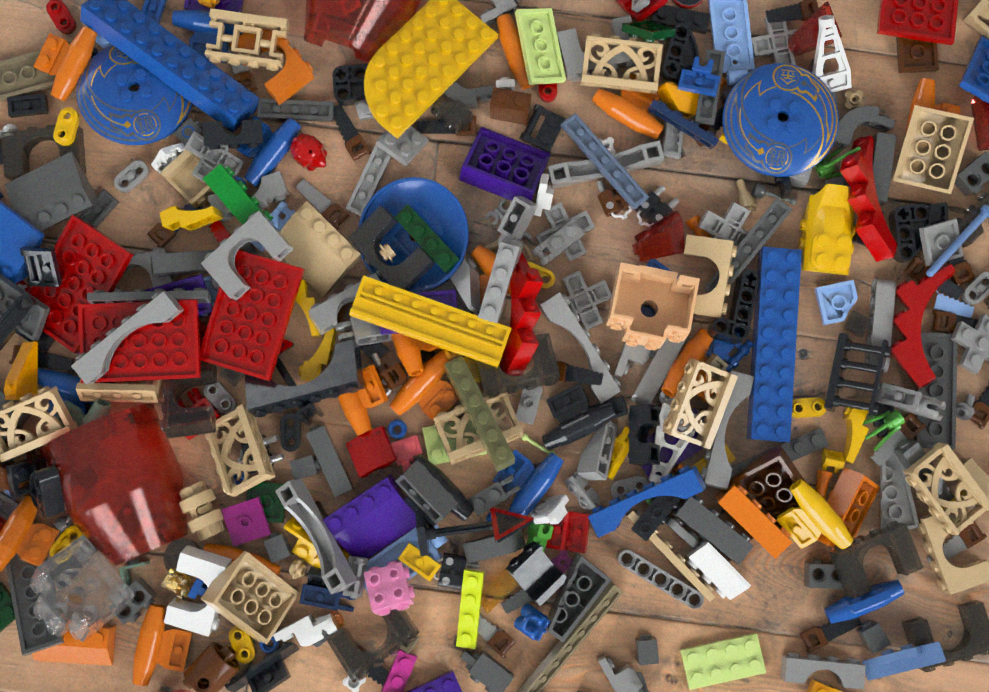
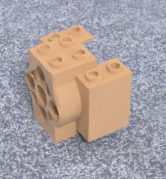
(661, 290)

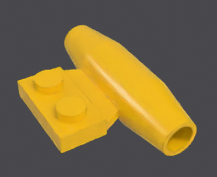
(813, 518)

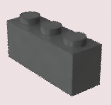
(426, 492)

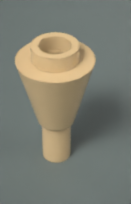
(745, 198)

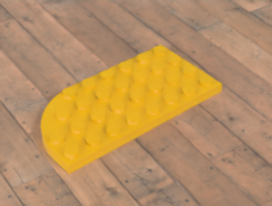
(423, 62)

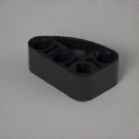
(687, 52)
(350, 83)
(910, 226)
(47, 491)

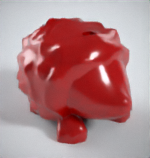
(308, 152)

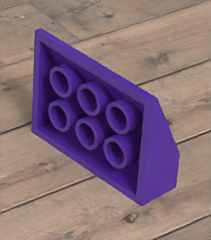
(503, 165)
(372, 519)

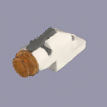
(312, 631)

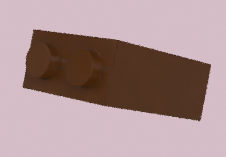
(510, 106)

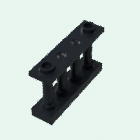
(841, 363)

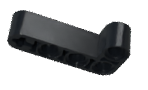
(738, 305)

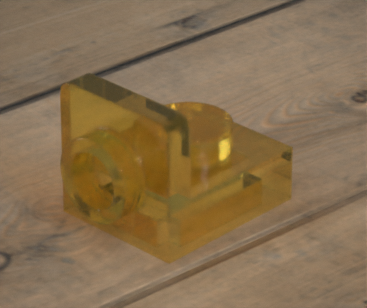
(177, 583)

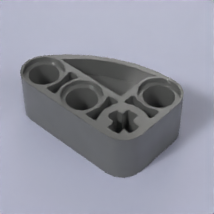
(487, 548)

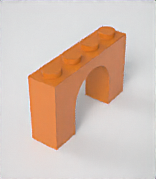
(293, 75)

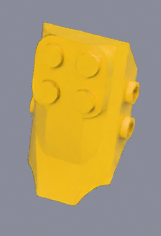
(827, 231)

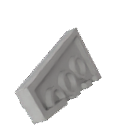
(896, 495)

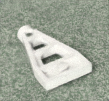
(838, 79)
(677, 449)

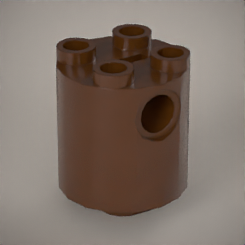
(212, 669)

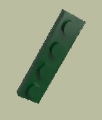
(427, 238)

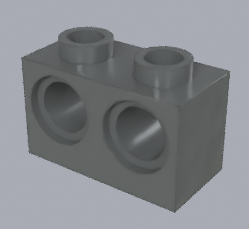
(975, 173)
(825, 579)
(136, 604)

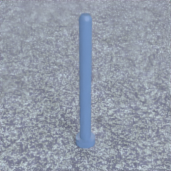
(959, 241)

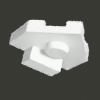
(166, 156)
(544, 195)
(551, 511)

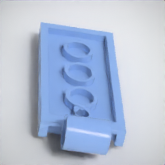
(732, 34)
(393, 551)

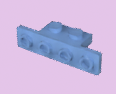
(904, 660)

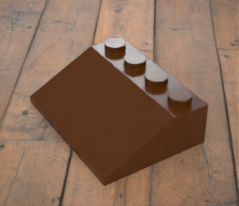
(770, 482)

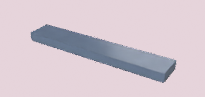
(604, 161)

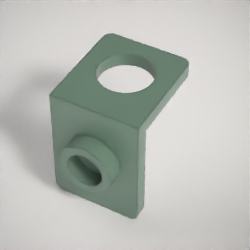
(124, 571)

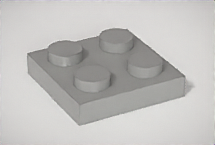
(405, 147)
(938, 238)

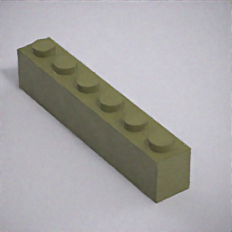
(479, 414)

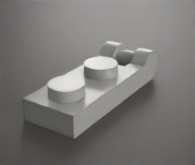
(558, 242)

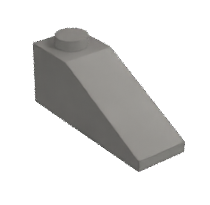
(468, 284)
(597, 455)

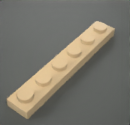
(677, 560)

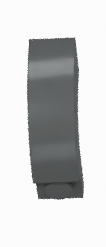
(468, 96)
(857, 117)

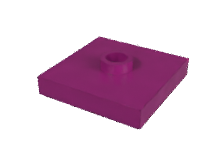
(246, 521)

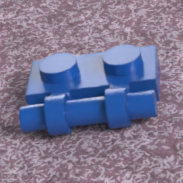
(723, 348)

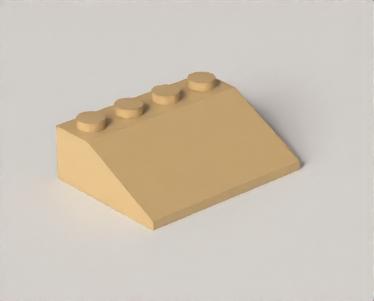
(933, 149)
(318, 249)
(251, 597)

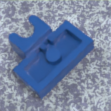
(699, 79)

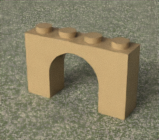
(721, 253)
(950, 578)

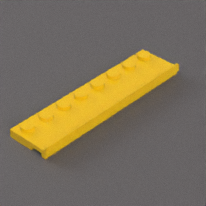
(430, 321)

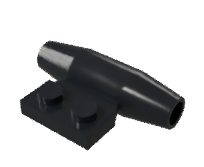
(576, 418)
(461, 510)

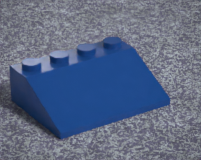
(15, 234)

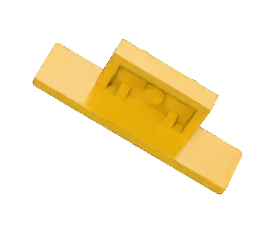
(304, 547)

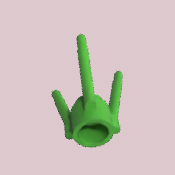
(826, 166)
(892, 420)

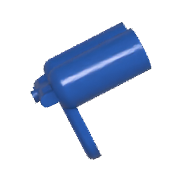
(532, 622)

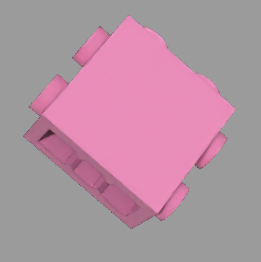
(389, 588)

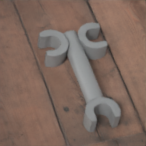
(499, 213)

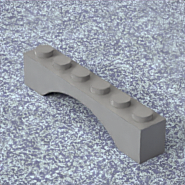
(583, 171)
(558, 312)
(96, 362)
(717, 469)
(334, 566)

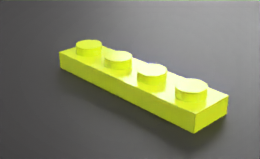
(470, 608)

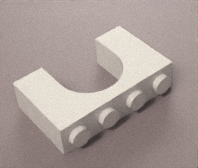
(190, 615)

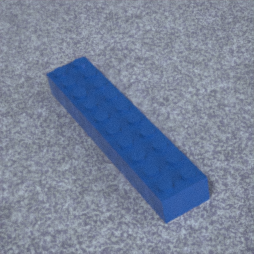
(171, 60)
(774, 344)

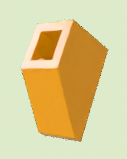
(678, 100)

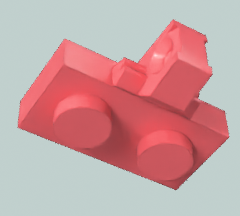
(406, 449)

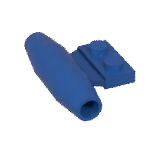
(198, 22)
(271, 151)
(66, 387)
(531, 480)
(851, 608)

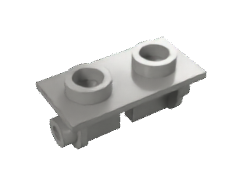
(587, 498)
(358, 566)

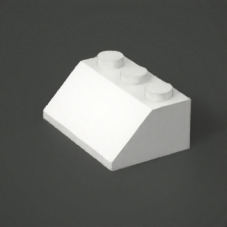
(716, 570)

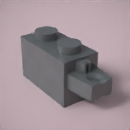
(487, 670)

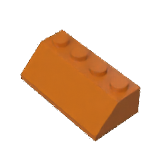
(851, 501)
(754, 520)
(94, 650)

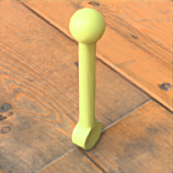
(525, 437)

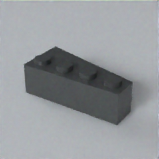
(713, 529)
(575, 596)

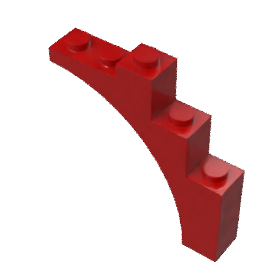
(863, 198)
(914, 298)
(524, 315)

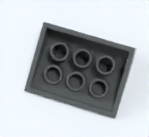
(52, 193)

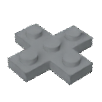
(774, 43)
(211, 158)
(557, 219)
(727, 227)
(584, 298)
(975, 341)

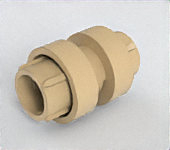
(201, 498)

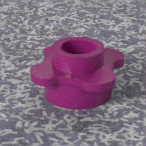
(557, 561)

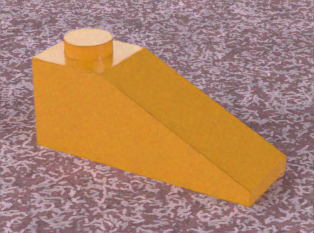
(24, 373)

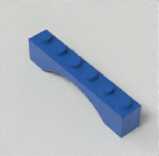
(681, 485)

